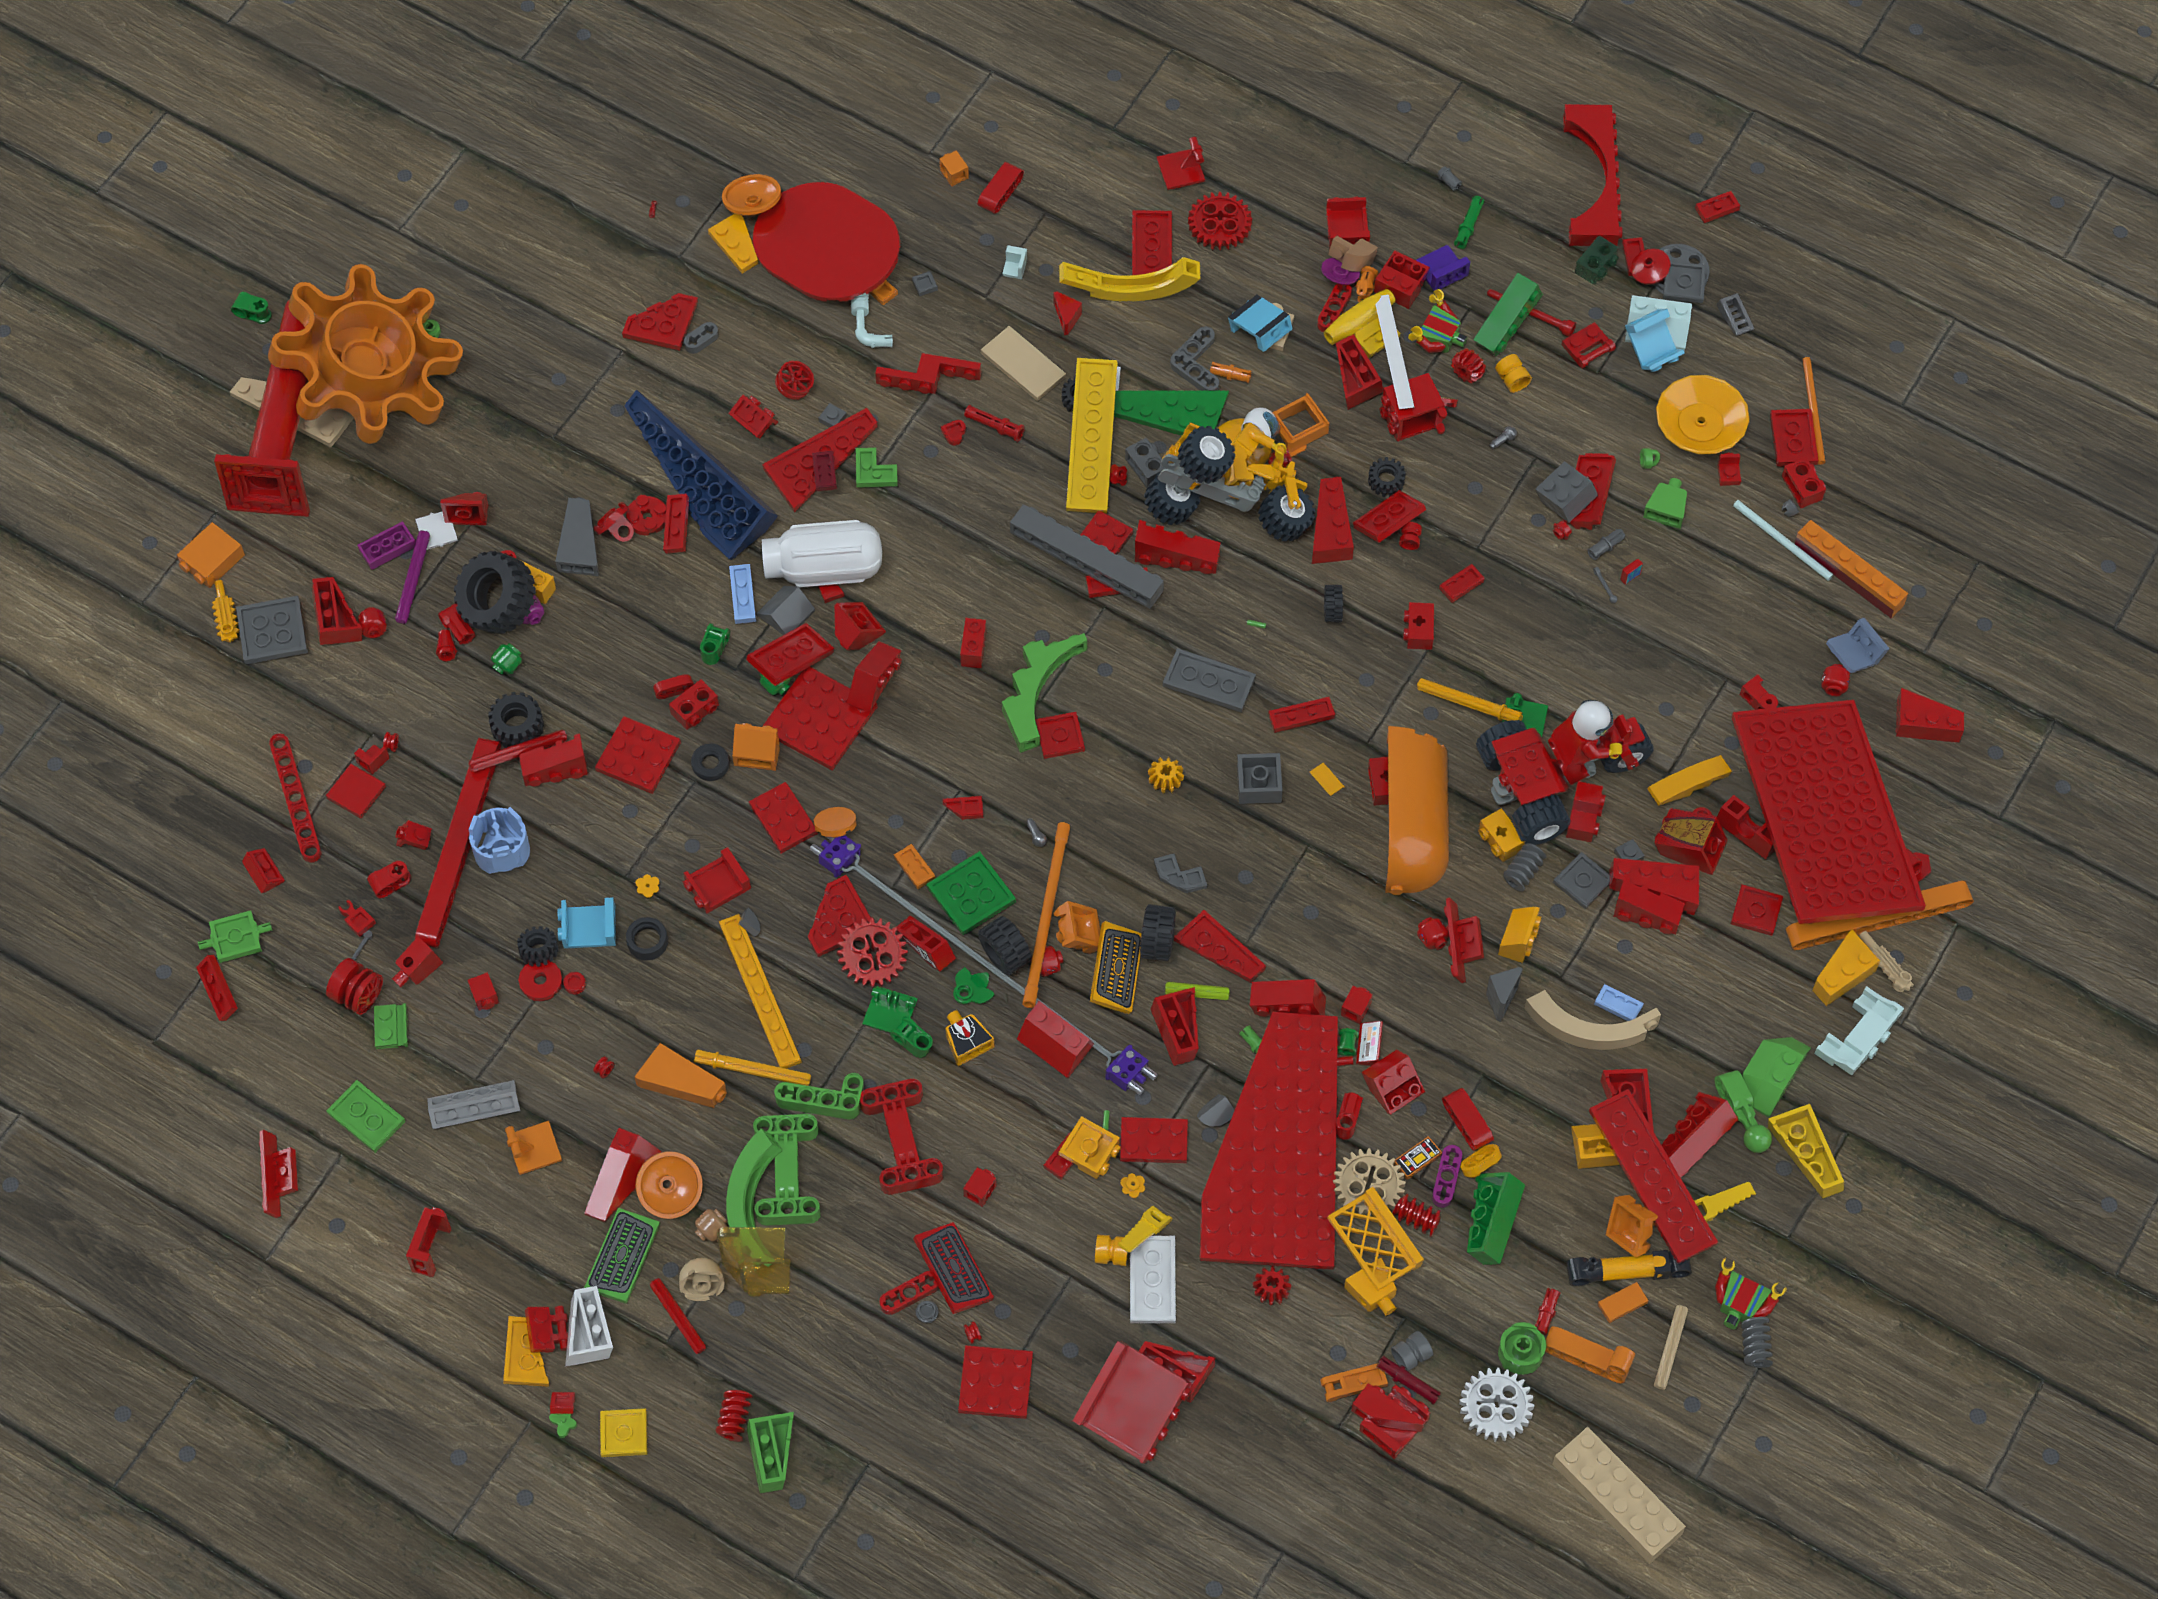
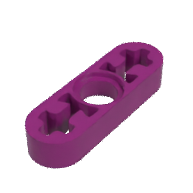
(1442, 1183)

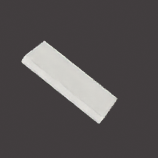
(1153, 1281)

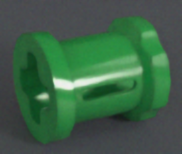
(1347, 1042)

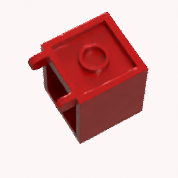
(1424, 416)

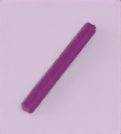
(412, 576)

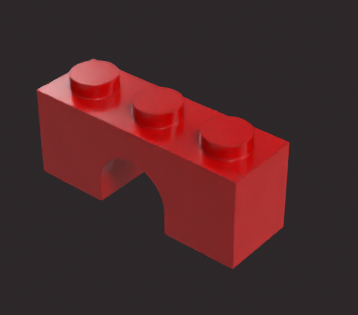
(1736, 820)

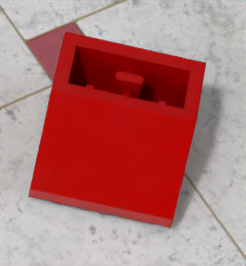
(1402, 277)
(1393, 1081)

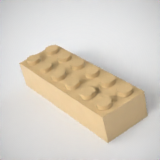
(1618, 1495)

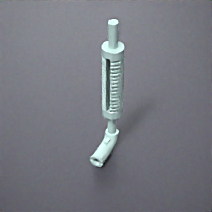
(860, 308)

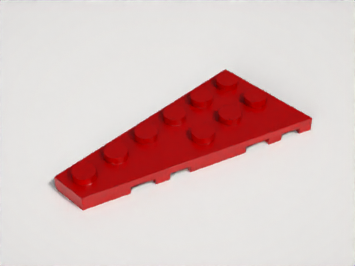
(794, 469)

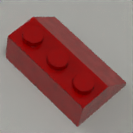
(1054, 1039)

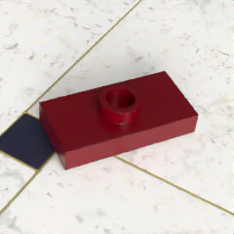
(824, 471)

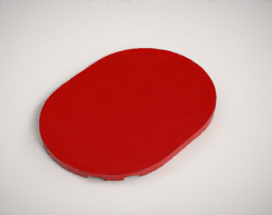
(827, 242)

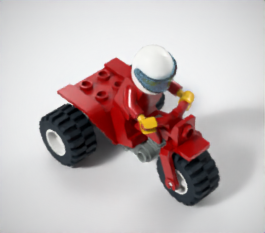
(1535, 774)

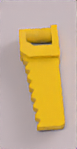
(1722, 1201)
(1145, 1228)

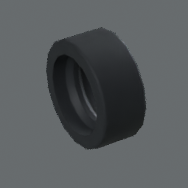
(649, 953)

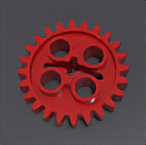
(1219, 220)
(853, 956)

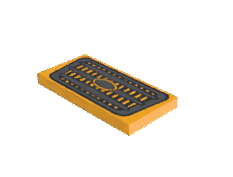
(1116, 967)

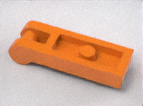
(1353, 1382)

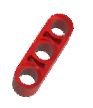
(1000, 187)
(1467, 1119)

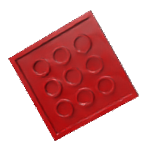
(817, 718)

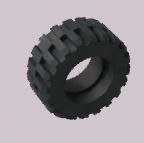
(515, 596)

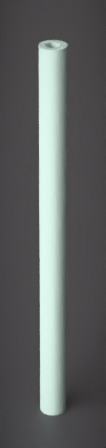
(1783, 540)

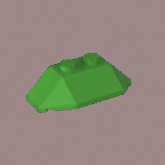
(1773, 1071)

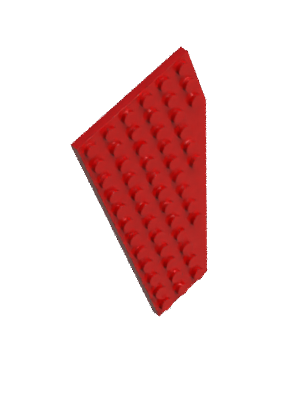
(1279, 1154)

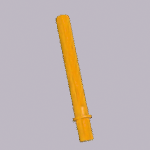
(1468, 700)
(752, 1068)

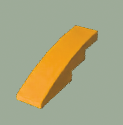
(1689, 779)

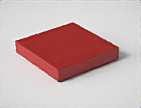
(1060, 735)
(355, 791)
(1756, 910)

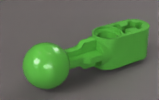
(1734, 1089)

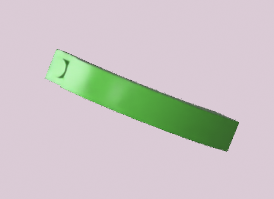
(746, 1176)

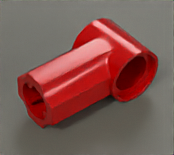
(453, 621)
(1348, 1115)

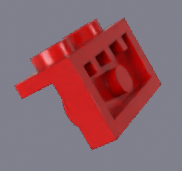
(752, 416)

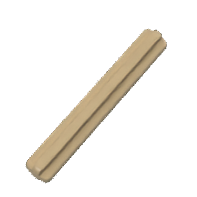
(1670, 1347)

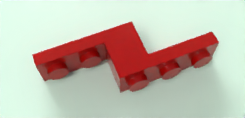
(928, 373)

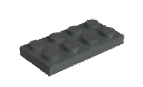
(1209, 680)

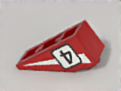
(926, 943)

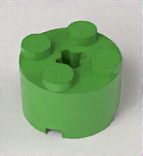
(1533, 1344)

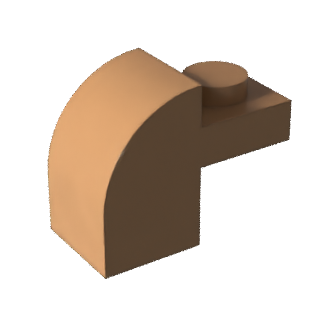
(1353, 256)

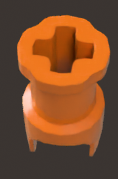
(1365, 284)

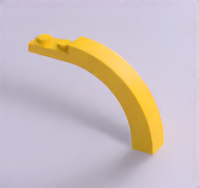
(1134, 287)

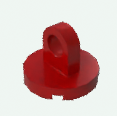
(613, 520)

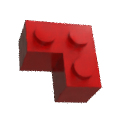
(1586, 807)

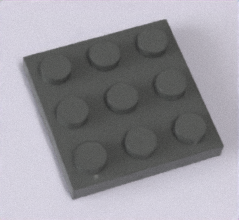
(271, 630)

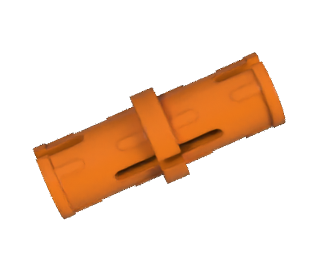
(1230, 372)

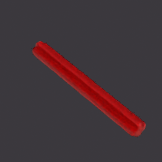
(514, 751)

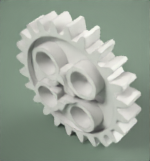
(1496, 1424)

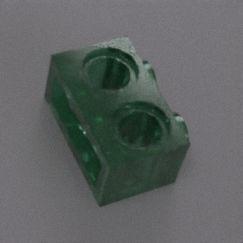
(1593, 258)

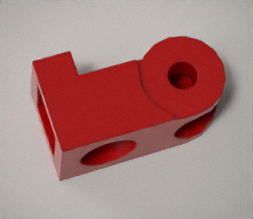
(1757, 696)

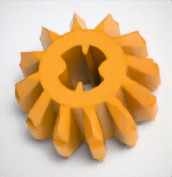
(1158, 771)

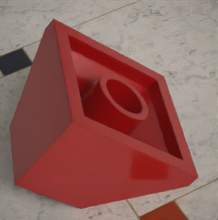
(465, 509)
(856, 625)

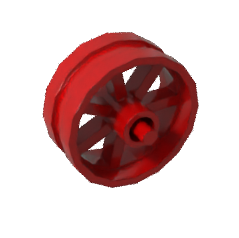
(801, 374)

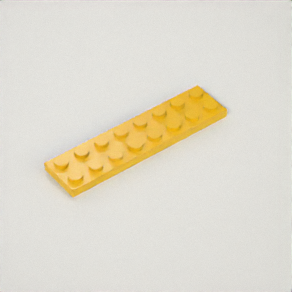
(1091, 435)

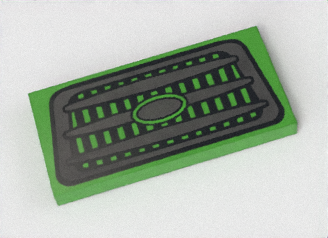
(622, 1255)

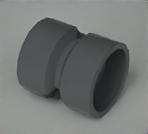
(1413, 1350)

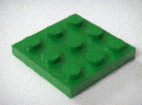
(971, 893)

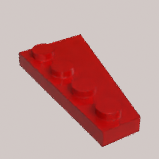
(1219, 946)

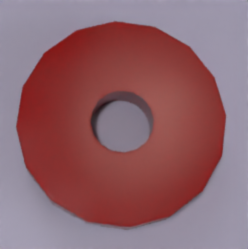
(543, 991)

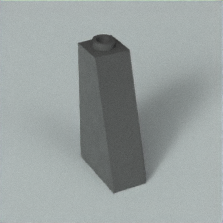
(577, 541)

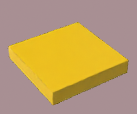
(623, 1432)

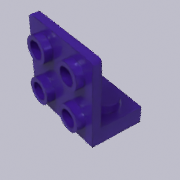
(1444, 267)

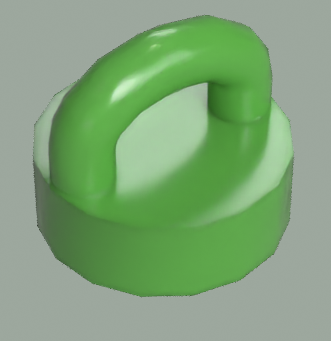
(1646, 458)

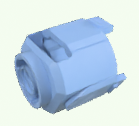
(504, 843)

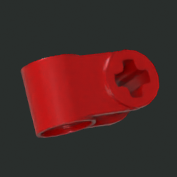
(387, 879)

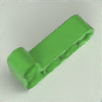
(819, 1095)

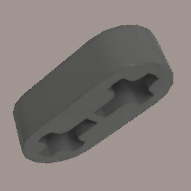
(701, 337)

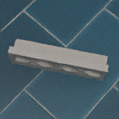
(473, 1104)

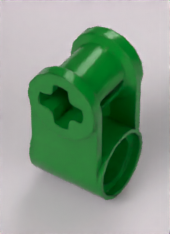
(251, 308)
(714, 640)
(908, 1034)

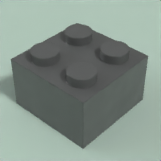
(1566, 491)
(1259, 778)

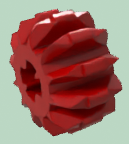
(1468, 365)
(1268, 1292)

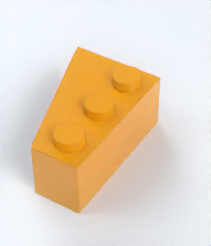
(1845, 969)

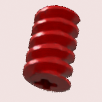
(1417, 1214)
(731, 1414)

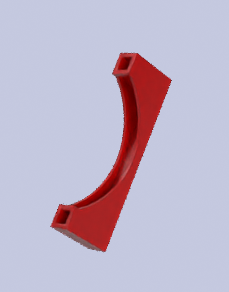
(1595, 128)

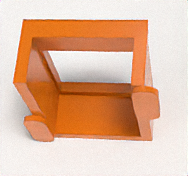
(1298, 442)

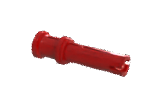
(1003, 426)

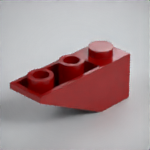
(1385, 1411)

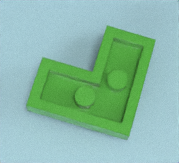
(873, 475)

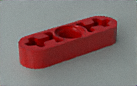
(1334, 299)
(912, 1283)

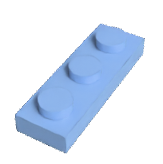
(742, 593)

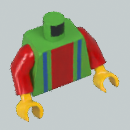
(1439, 329)
(1742, 1297)

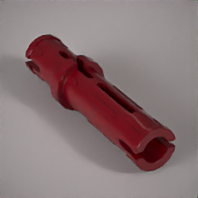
(1401, 1375)

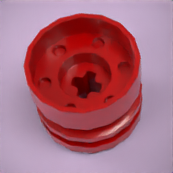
(354, 986)

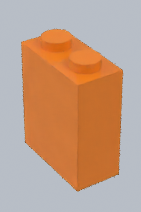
(210, 555)

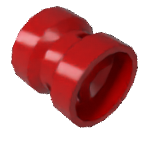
(1410, 537)

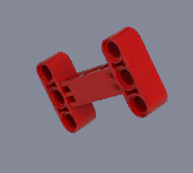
(901, 1136)

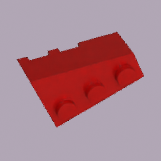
(333, 615)
(1927, 719)
(1648, 909)
(1287, 997)
(1185, 1364)

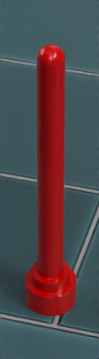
(1567, 327)

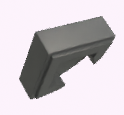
(750, 922)

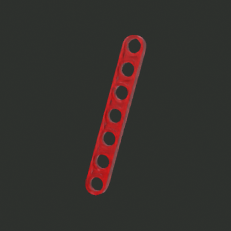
(301, 804)

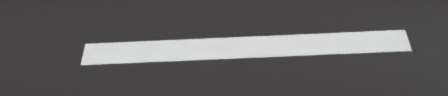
(1394, 353)

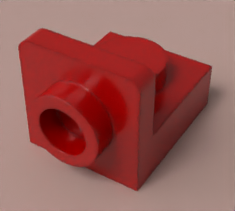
(1729, 469)

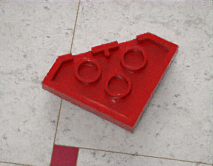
(663, 323)
(835, 913)

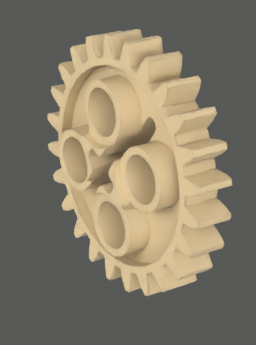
(1349, 1178)

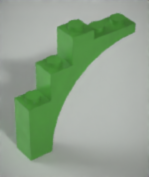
(1041, 663)

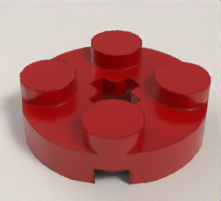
(642, 505)

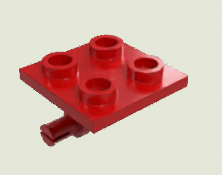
(1182, 167)

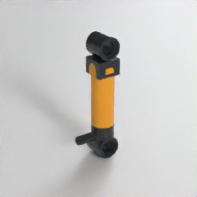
(1657, 1265)

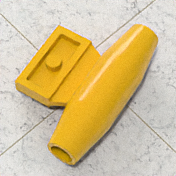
(1362, 322)

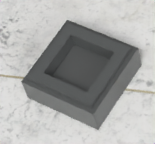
(924, 283)

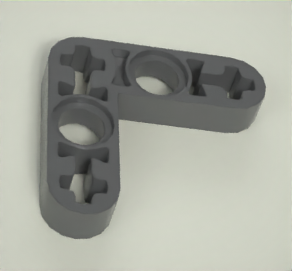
(1189, 360)

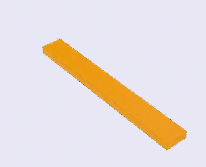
(760, 992)

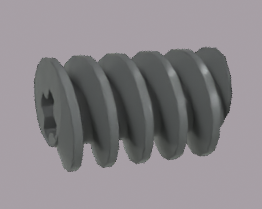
(1524, 866)
(1754, 1342)

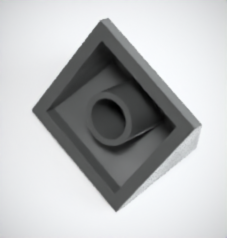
(786, 609)
(1502, 990)

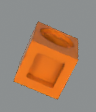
(954, 168)

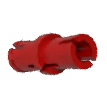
(1547, 1310)

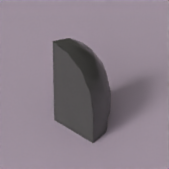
(1216, 1111)

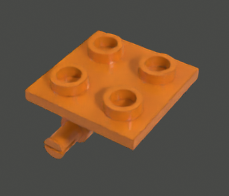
(533, 1147)

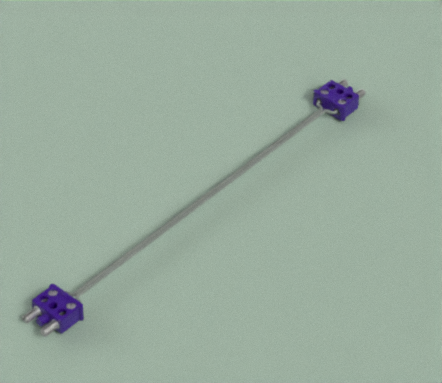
(843, 852)

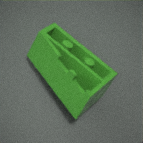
(769, 1447)

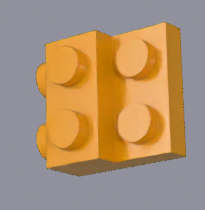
(1090, 1148)

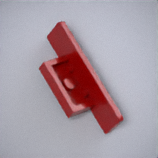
(1464, 939)
(278, 1173)

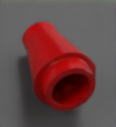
(445, 647)

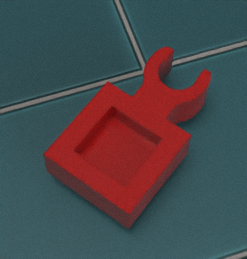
(357, 919)

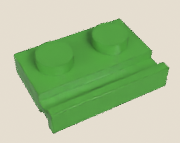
(390, 1026)

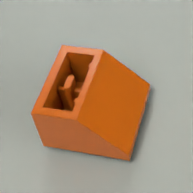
(755, 747)

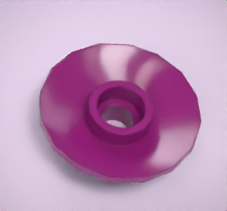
(1332, 270)

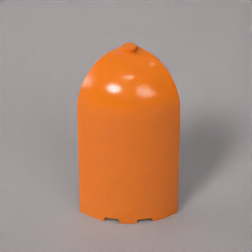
(1416, 811)

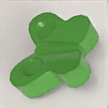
(564, 1423)

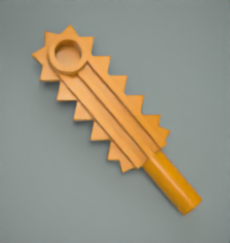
(224, 614)

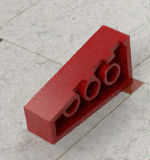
(1332, 530)
(1175, 549)
(1672, 879)
(1633, 1079)

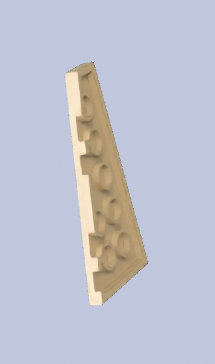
(323, 429)

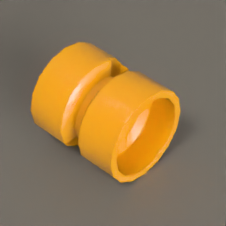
(1513, 373)
(1109, 1250)

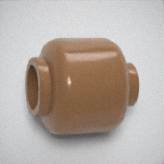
(709, 1223)

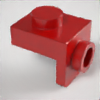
(413, 834)

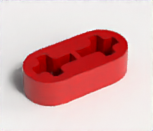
(673, 686)

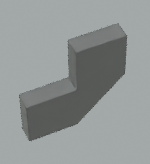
(1185, 881)

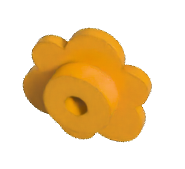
(642, 884)
(1133, 1191)

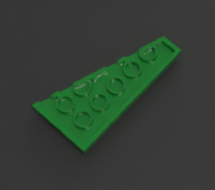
(1171, 409)

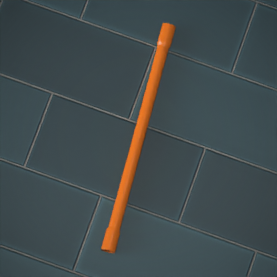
(1031, 989)

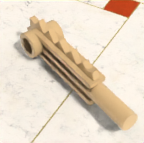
(1899, 977)

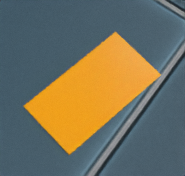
(1326, 779)

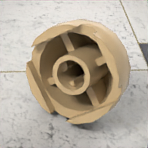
(701, 1279)

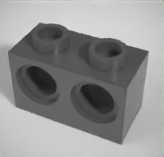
(1142, 464)

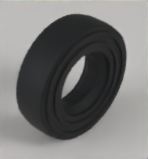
(710, 750)

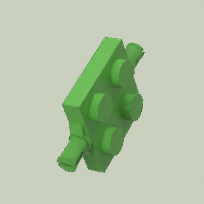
(235, 936)

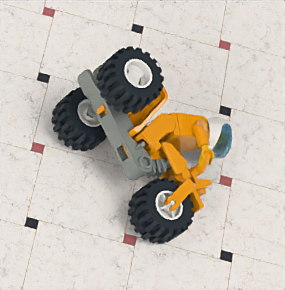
(1216, 468)

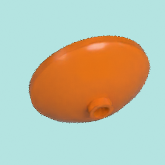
(751, 194)
(683, 1190)

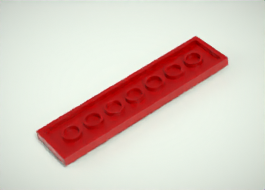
(1653, 1176)

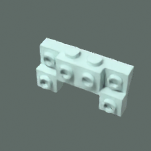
(1864, 1038)

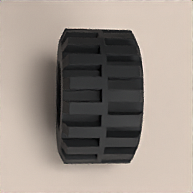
(515, 706)
(1157, 932)
(1004, 945)

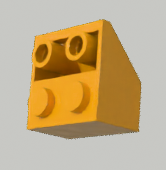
(1520, 933)
(1591, 1147)

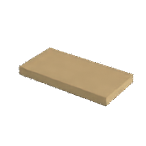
(1023, 363)

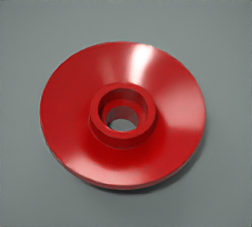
(1652, 272)

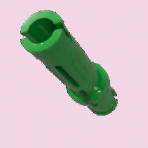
(1466, 229)

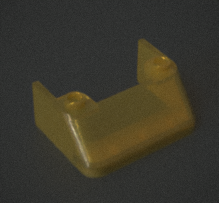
(745, 1253)

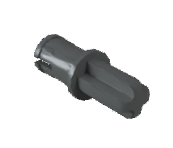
(1606, 544)

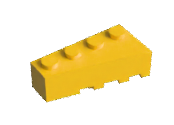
(1806, 1145)

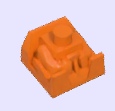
(1078, 927)
(1630, 1225)

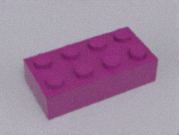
(386, 545)

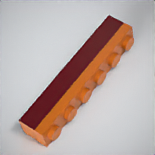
(1851, 569)

